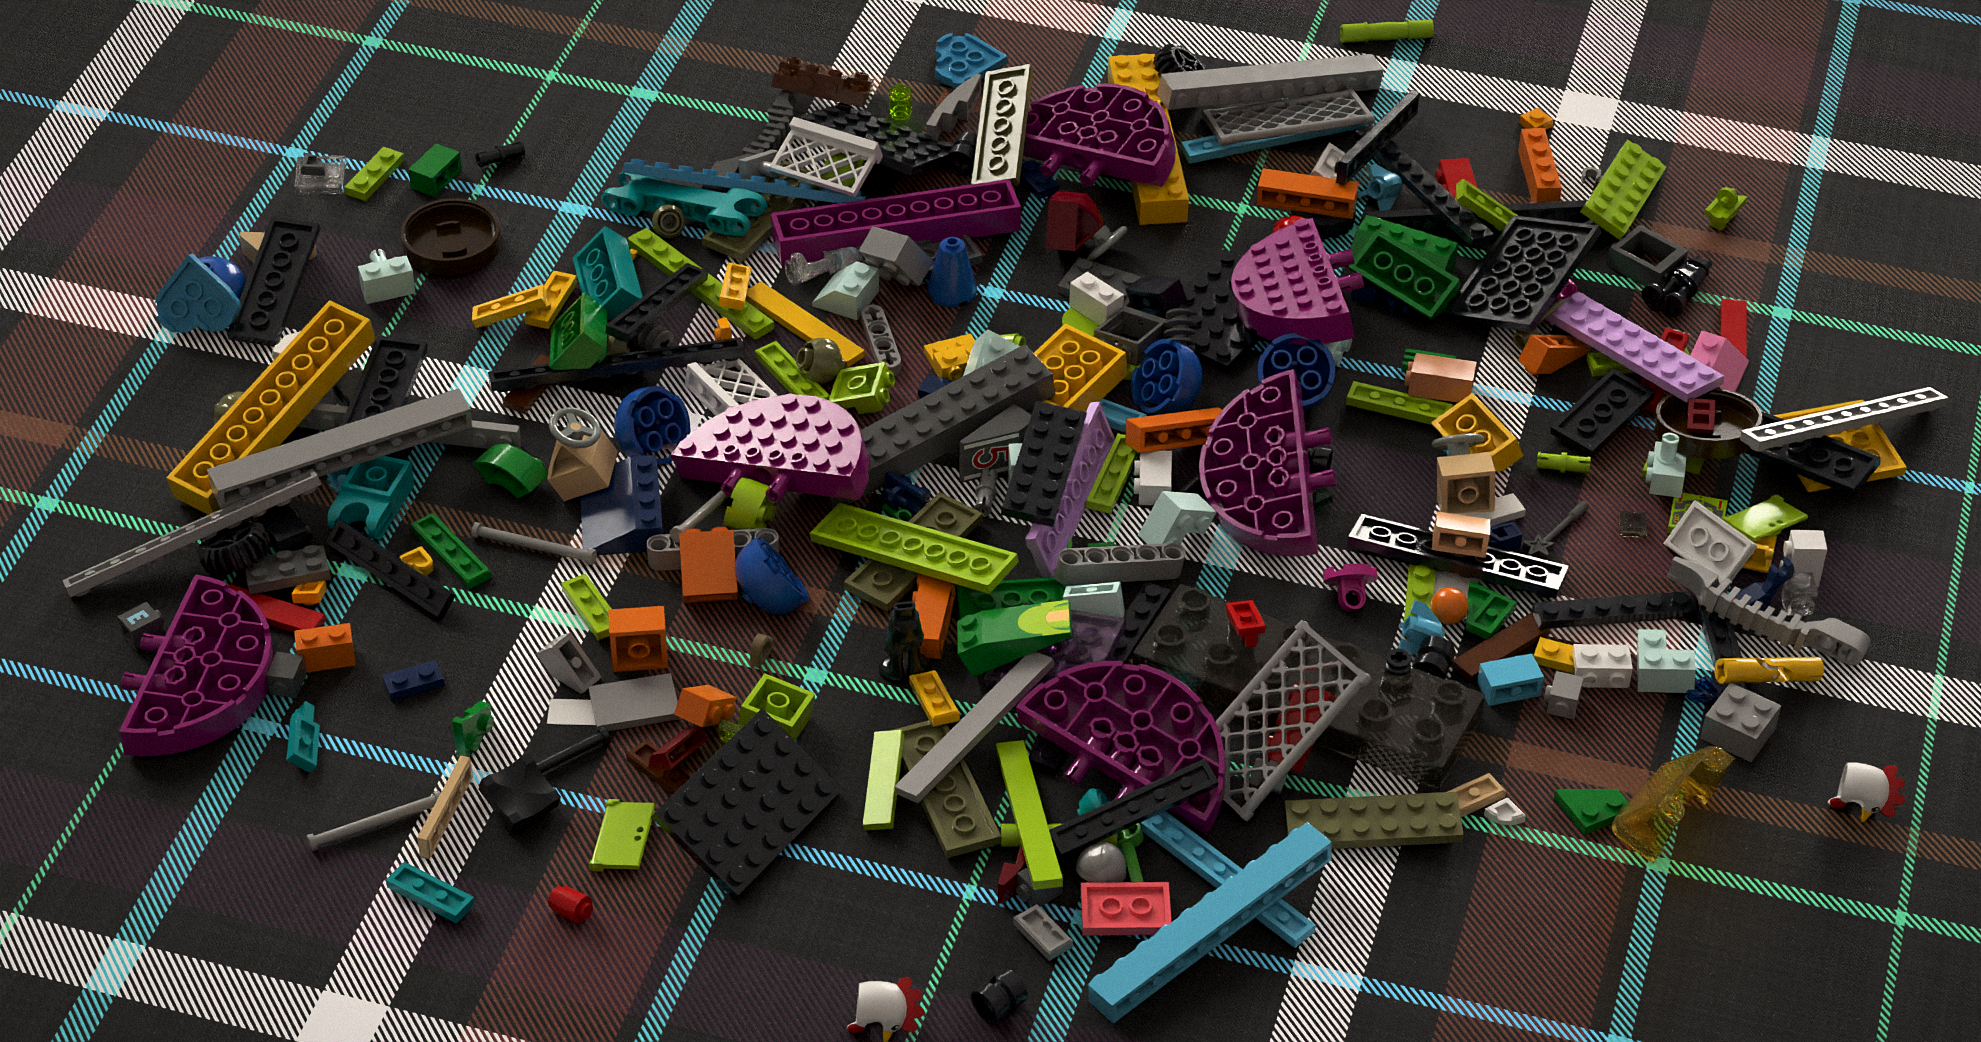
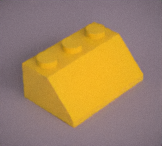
(1473, 417)

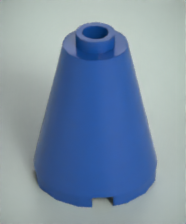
(952, 275)

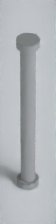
(699, 515)
(479, 530)
(372, 821)

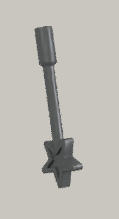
(1540, 546)

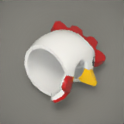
(1870, 788)
(887, 1004)

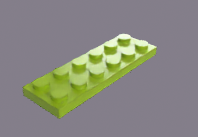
(1623, 189)

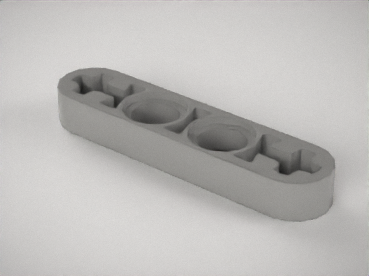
(880, 340)

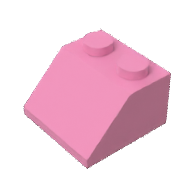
(1722, 357)

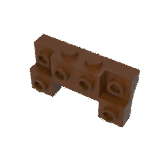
(823, 84)

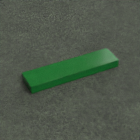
(451, 550)

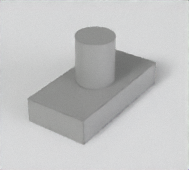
(758, 165)

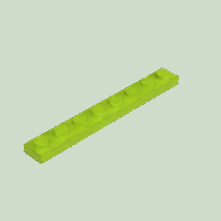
(670, 260)

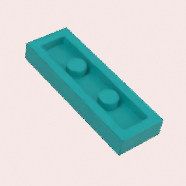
(430, 892)

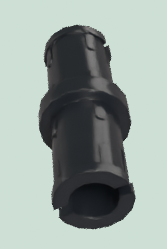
(500, 154)

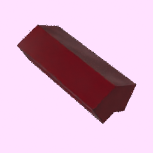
(659, 760)

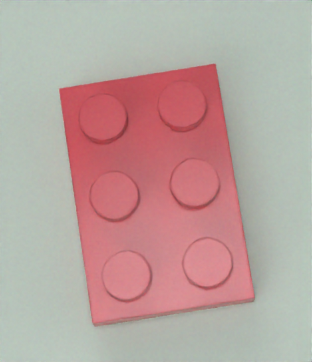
(1124, 908)

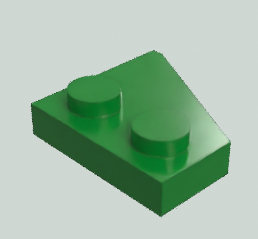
(1487, 610)
(472, 728)
(1591, 807)

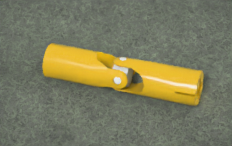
(1769, 669)

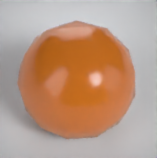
(1449, 605)

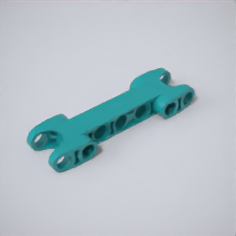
(716, 209)

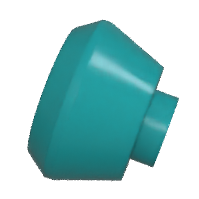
(1091, 800)

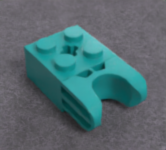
(373, 494)

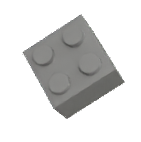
(895, 256)
(1740, 722)

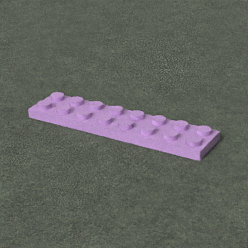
(1635, 347)
(1092, 450)

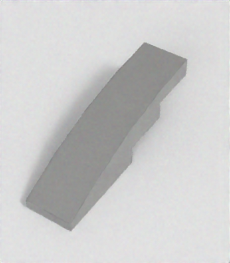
(954, 107)

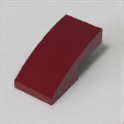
(1701, 416)
(1008, 878)

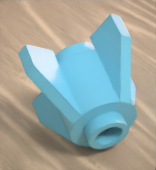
(1383, 186)
(1419, 627)

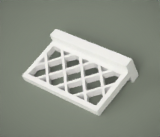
(837, 142)
(711, 391)

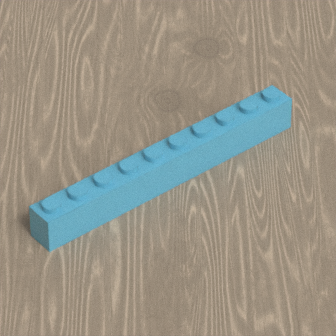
(1209, 922)

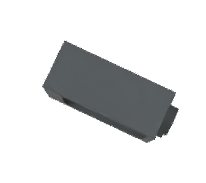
(1640, 270)
(1128, 322)

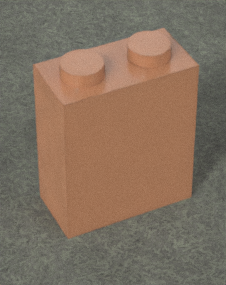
(1440, 377)

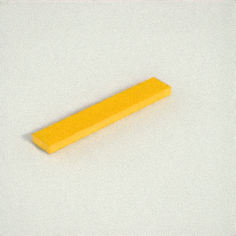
(800, 321)

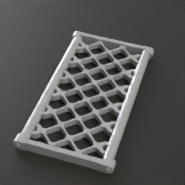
(1285, 113)
(1328, 710)

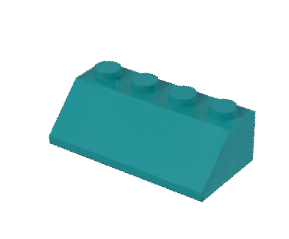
(608, 272)

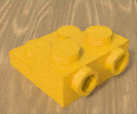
(950, 356)

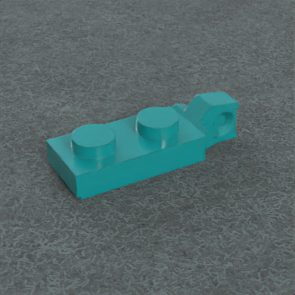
(303, 738)

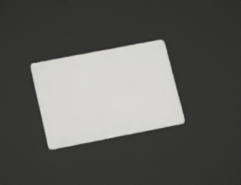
(570, 712)

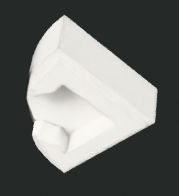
(1505, 813)

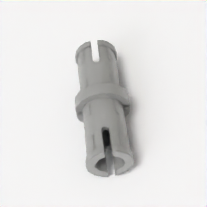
(986, 491)

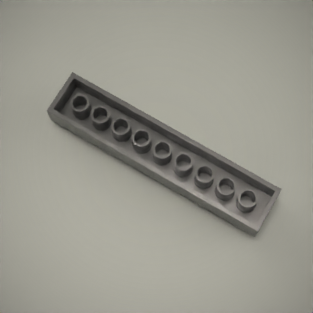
(949, 415)

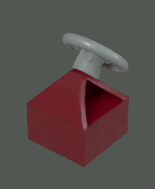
(1074, 220)

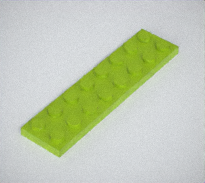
(914, 548)

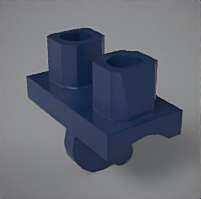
(902, 493)

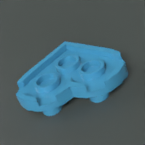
(964, 57)
(196, 299)

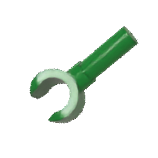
(902, 514)

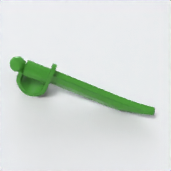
(1128, 843)

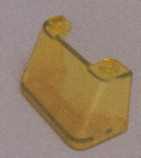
(1654, 811)

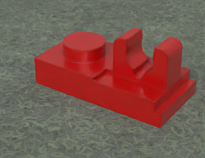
(1246, 621)

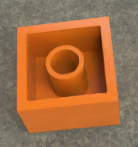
(638, 638)

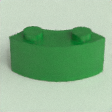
(511, 469)

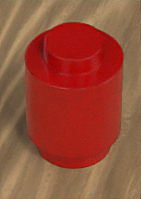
(570, 904)

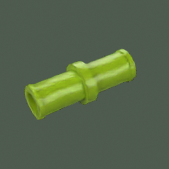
(1563, 462)

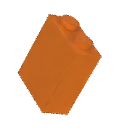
(708, 565)

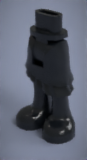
(1684, 279)
(902, 636)

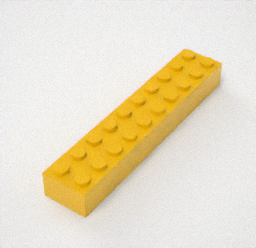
(1152, 203)
(275, 400)

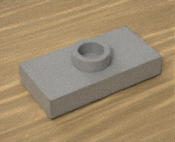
(1043, 932)

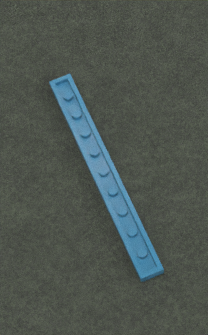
(734, 180)

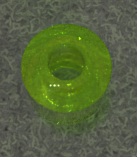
(900, 101)

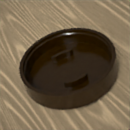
(451, 237)
(1732, 415)

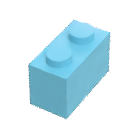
(1510, 679)

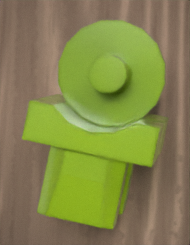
(1724, 207)

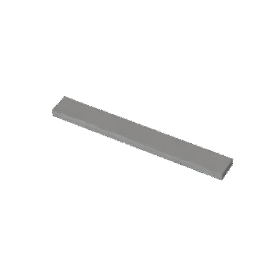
(973, 726)

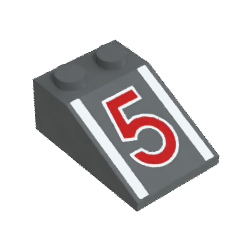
(990, 443)

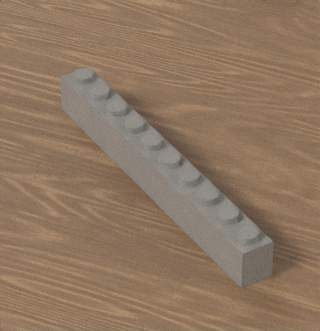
(1269, 81)
(342, 446)

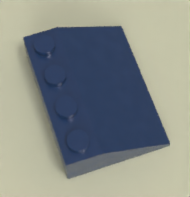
(625, 512)

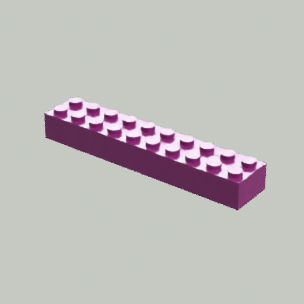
(924, 215)

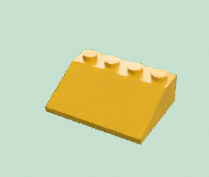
(1081, 367)

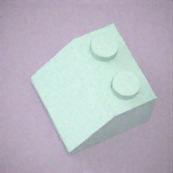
(849, 290)

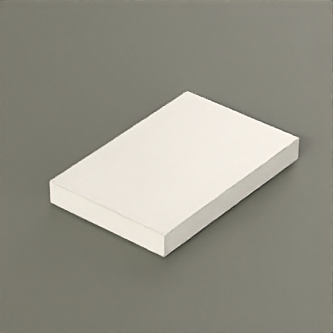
(1710, 542)

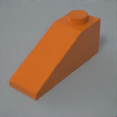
(1551, 352)

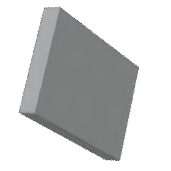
(634, 702)

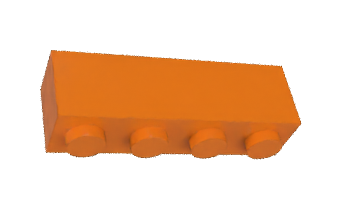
(1539, 166)
(1307, 193)
(1170, 430)
(935, 606)

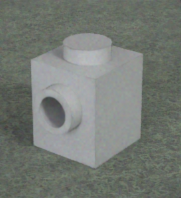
(1564, 695)

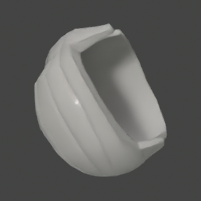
(1101, 864)

